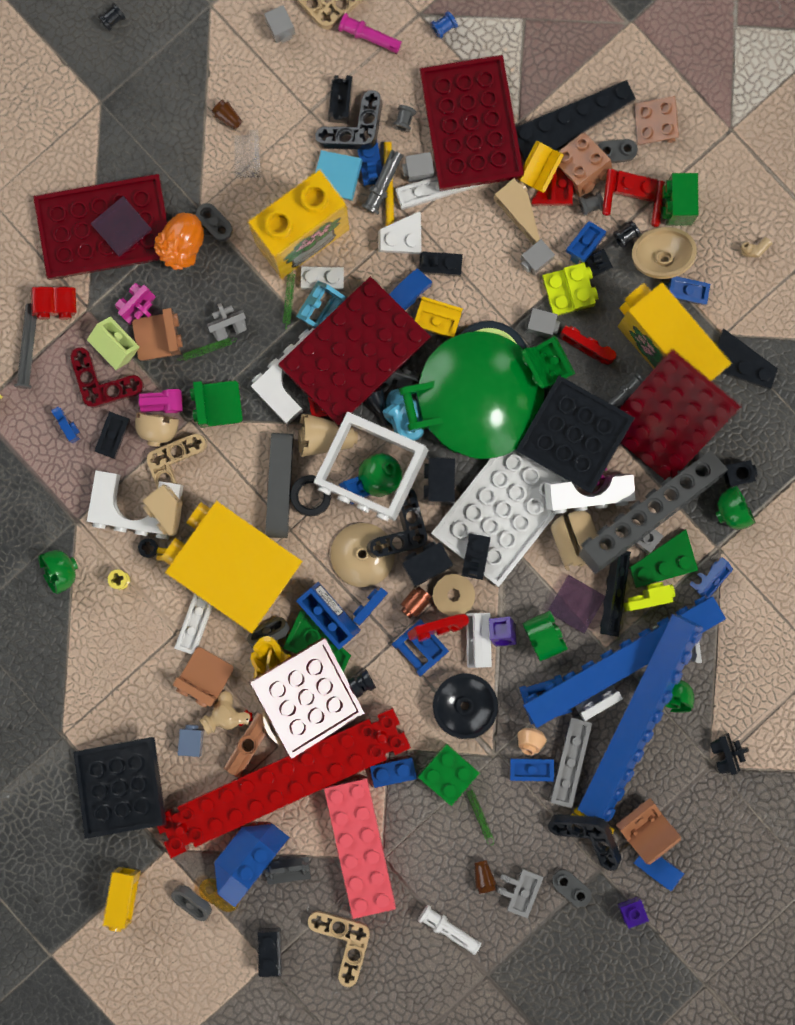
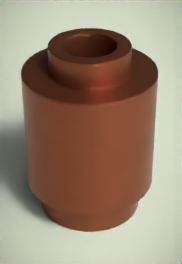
(415, 602)

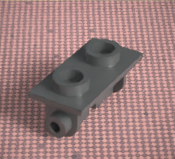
(405, 377)
(288, 870)

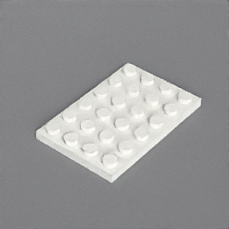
(503, 504)

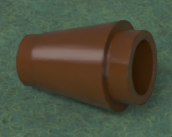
(225, 113)
(484, 878)

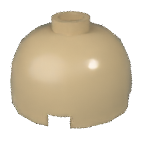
(156, 428)

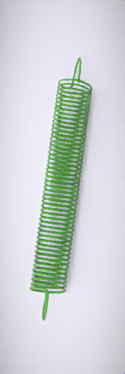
(287, 313)
(207, 346)
(483, 820)

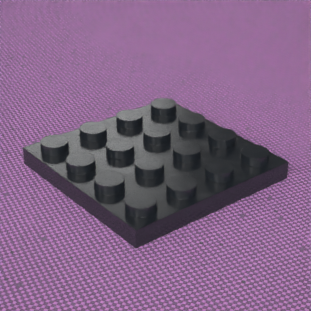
(575, 434)
(119, 788)

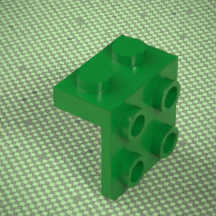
(547, 362)
(216, 403)

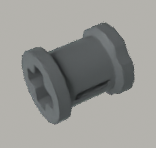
(404, 118)
(591, 203)

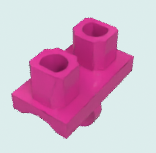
(137, 304)

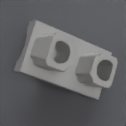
(219, 325)

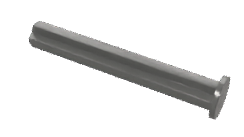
(26, 351)

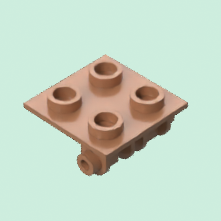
(657, 120)

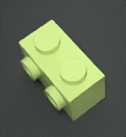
(113, 343)

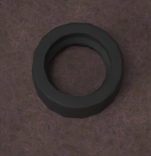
(295, 499)

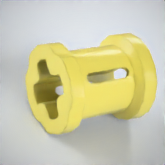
(113, 576)

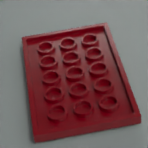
(471, 123)
(74, 245)
(354, 351)
(675, 415)

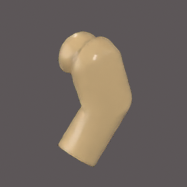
(755, 251)

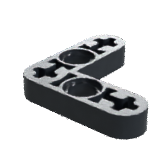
(357, 133)
(406, 535)
(594, 828)

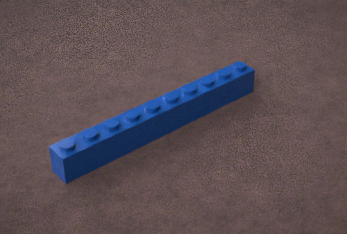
(613, 665)
(640, 718)

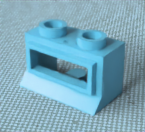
(313, 301)

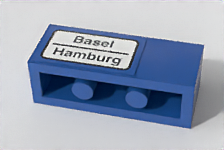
(328, 615)

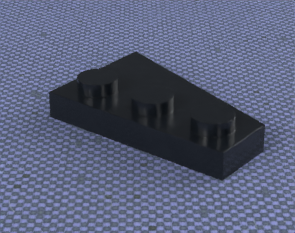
(745, 362)

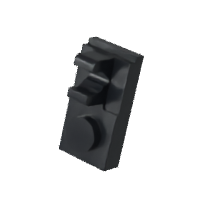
(441, 263)
(476, 556)

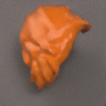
(180, 241)

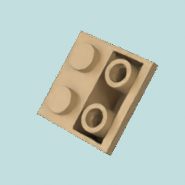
(166, 508)

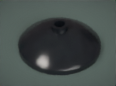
(481, 710)

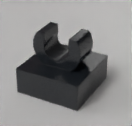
(599, 263)

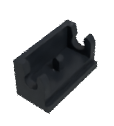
(340, 100)

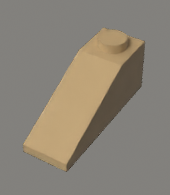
(516, 204)

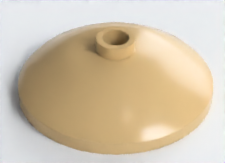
(664, 252)
(352, 568)

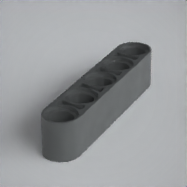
(279, 485)

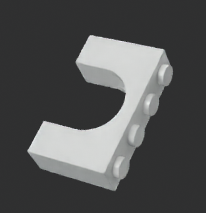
(270, 387)
(105, 511)

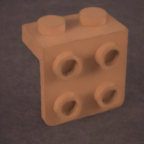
(584, 164)
(157, 336)
(204, 677)
(648, 831)

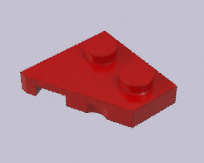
(558, 192)

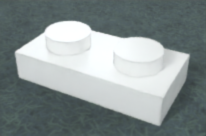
(330, 275)

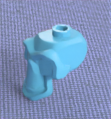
(396, 415)

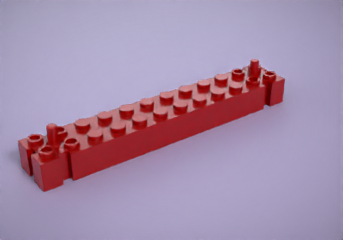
(282, 782)

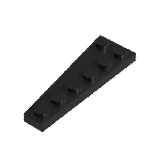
(574, 119)

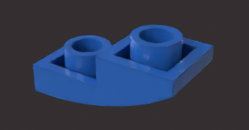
(410, 288)
(661, 871)

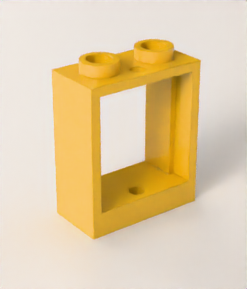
(121, 898)

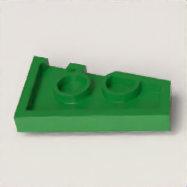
(665, 562)
(306, 633)

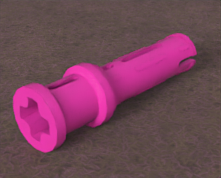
(360, 30)

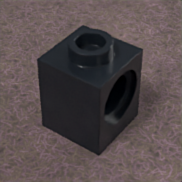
(731, 478)

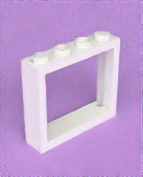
(419, 450)

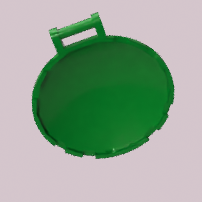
(475, 395)

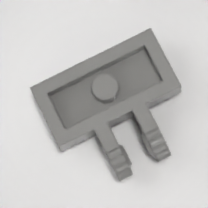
(524, 892)

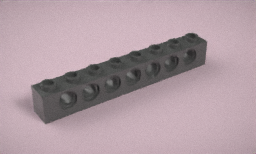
(598, 558)

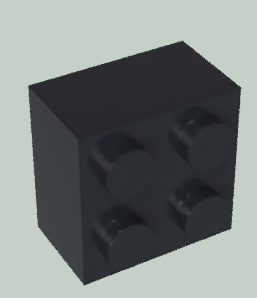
(441, 481)
(427, 563)

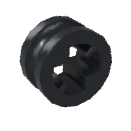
(153, 543)

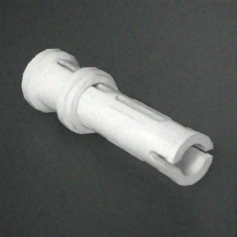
(441, 925)

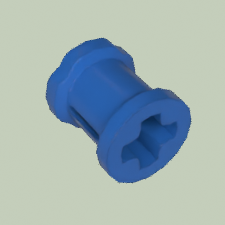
(444, 24)

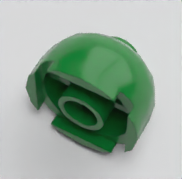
(380, 474)
(734, 510)
(58, 570)
(682, 698)

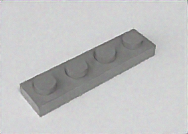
(571, 762)

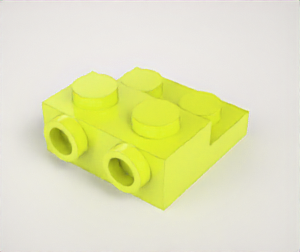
(570, 289)
(653, 596)

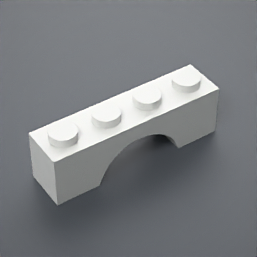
(615, 489)

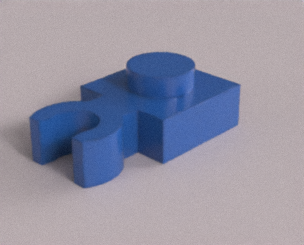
(69, 429)

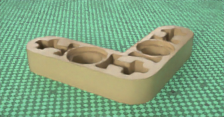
(324, 9)
(165, 466)
(352, 941)

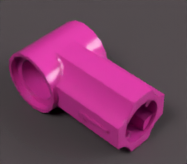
(167, 401)

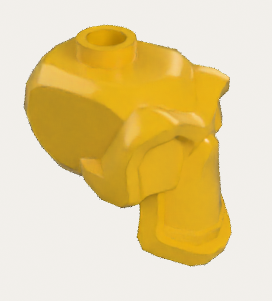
(266, 655)

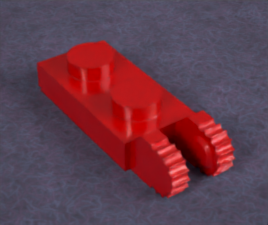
(587, 345)
(440, 627)

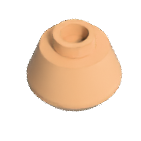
(531, 740)

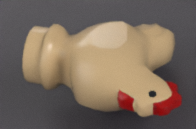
(225, 715)

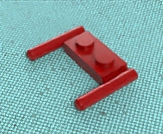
(635, 187)

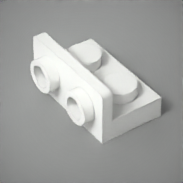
(598, 702)

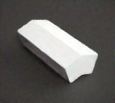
(478, 640)

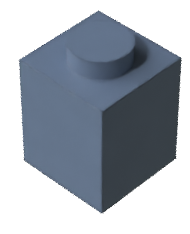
(190, 741)

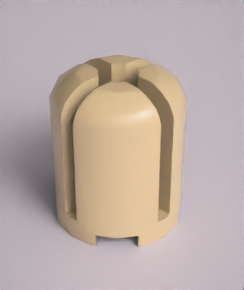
(570, 534)

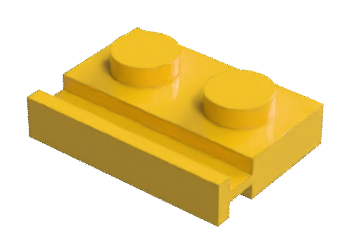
(438, 317)

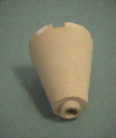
(318, 435)

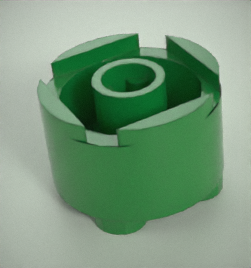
(545, 636)

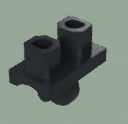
(725, 745)

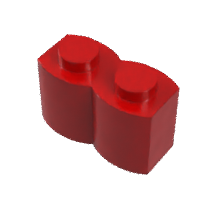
(53, 302)

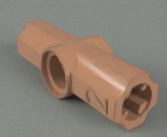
(241, 757)

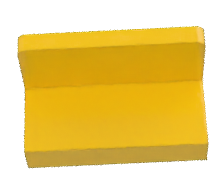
(540, 166)

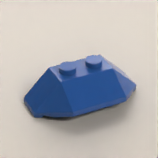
(246, 859)

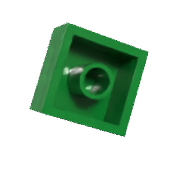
(681, 199)
(448, 774)

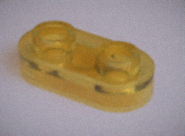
(214, 898)

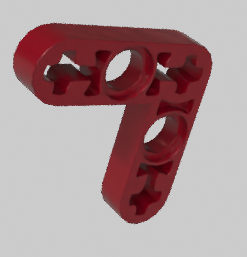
(101, 390)

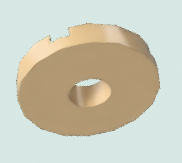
(441, 590)

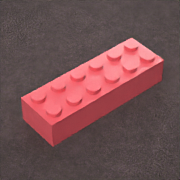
(360, 848)

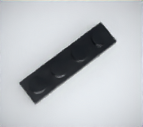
(615, 595)

